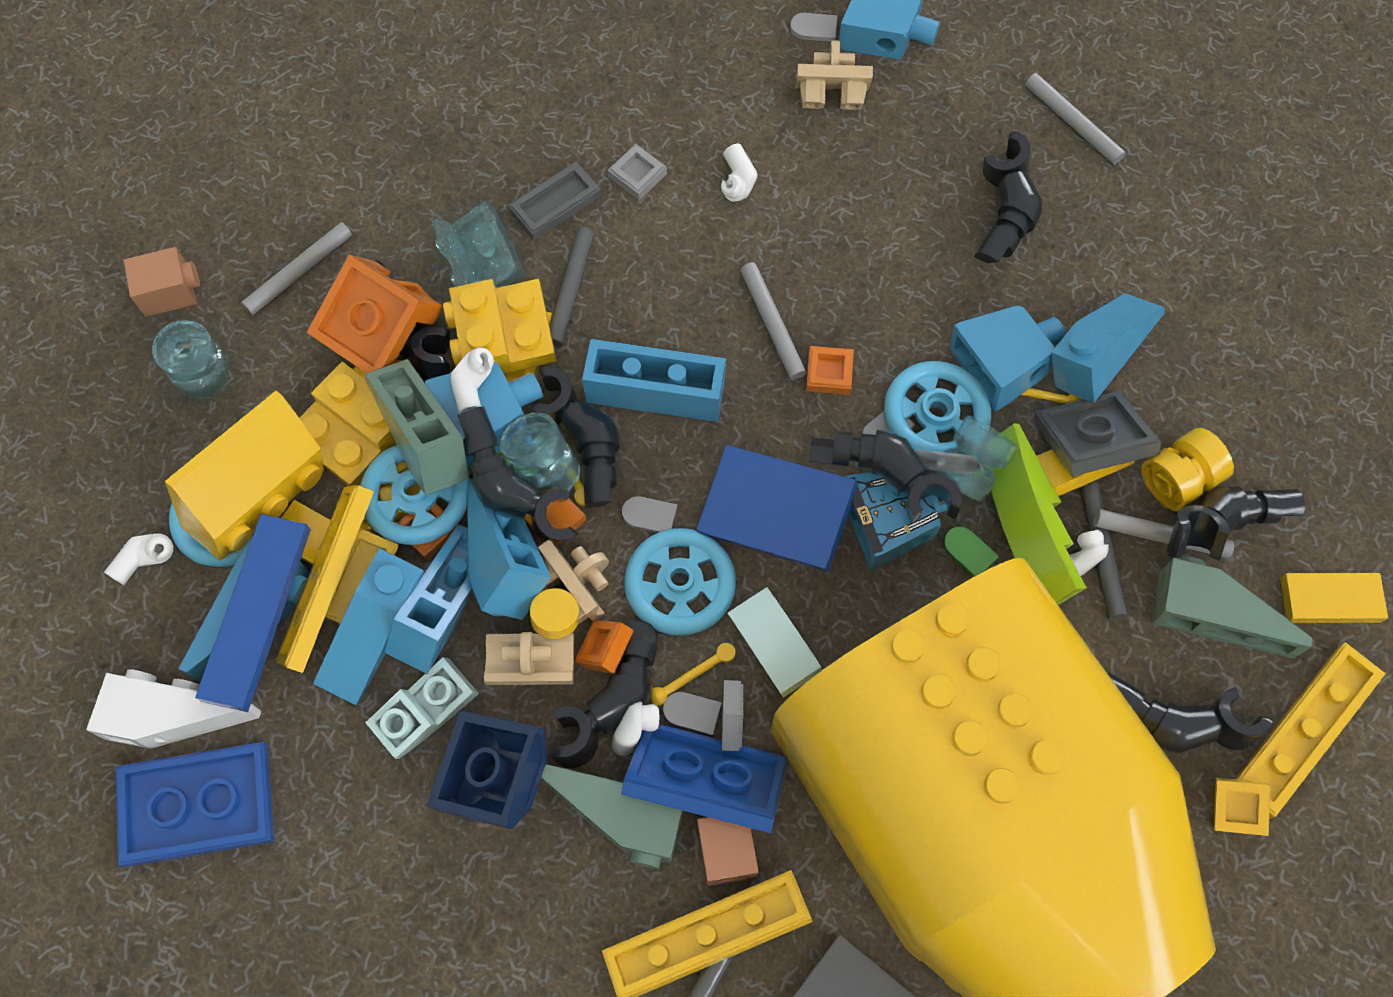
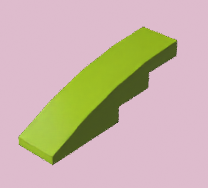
(1030, 521)

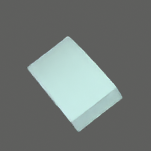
(775, 642)
(422, 709)

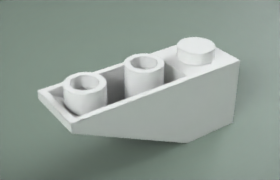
(155, 714)

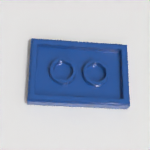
(777, 507)
(700, 778)
(193, 804)

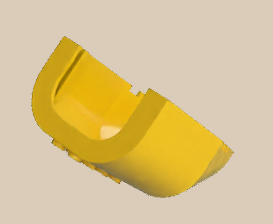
(1004, 800)

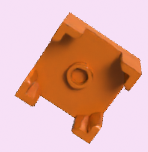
(370, 315)

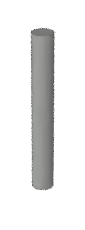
(1075, 119)
(296, 268)
(773, 321)
(1145, 529)

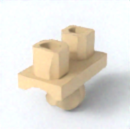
(833, 71)
(588, 569)
(528, 659)

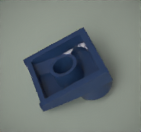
(490, 770)

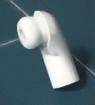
(742, 176)
(469, 376)
(1092, 551)
(139, 552)
(628, 732)

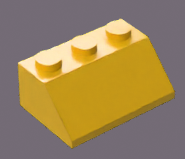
(245, 474)

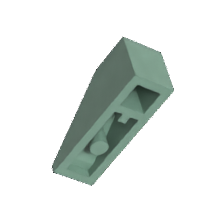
(419, 427)
(1220, 608)
(631, 824)

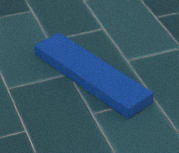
(253, 613)

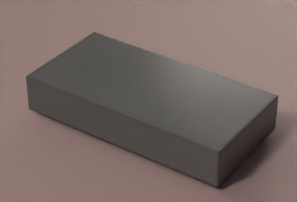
(554, 200)

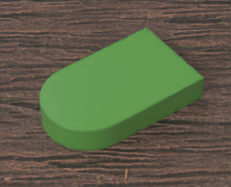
(969, 550)

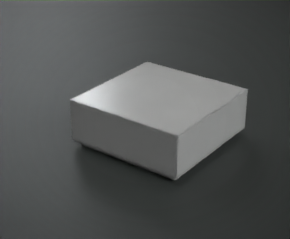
(637, 172)
(732, 716)

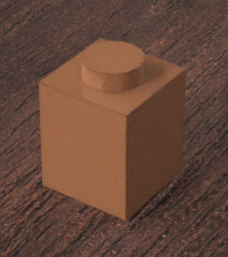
(161, 281)
(726, 851)

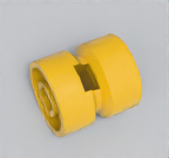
(1187, 469)

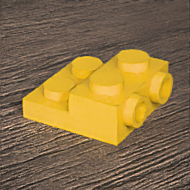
(503, 320)
(347, 424)

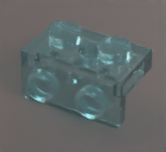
(478, 248)

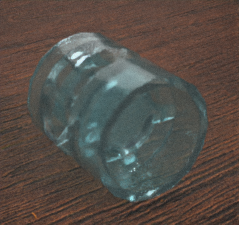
(190, 359)
(986, 446)
(540, 452)

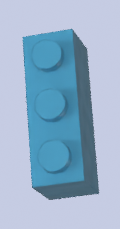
(654, 380)

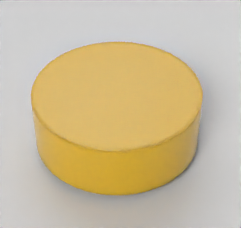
(554, 613)

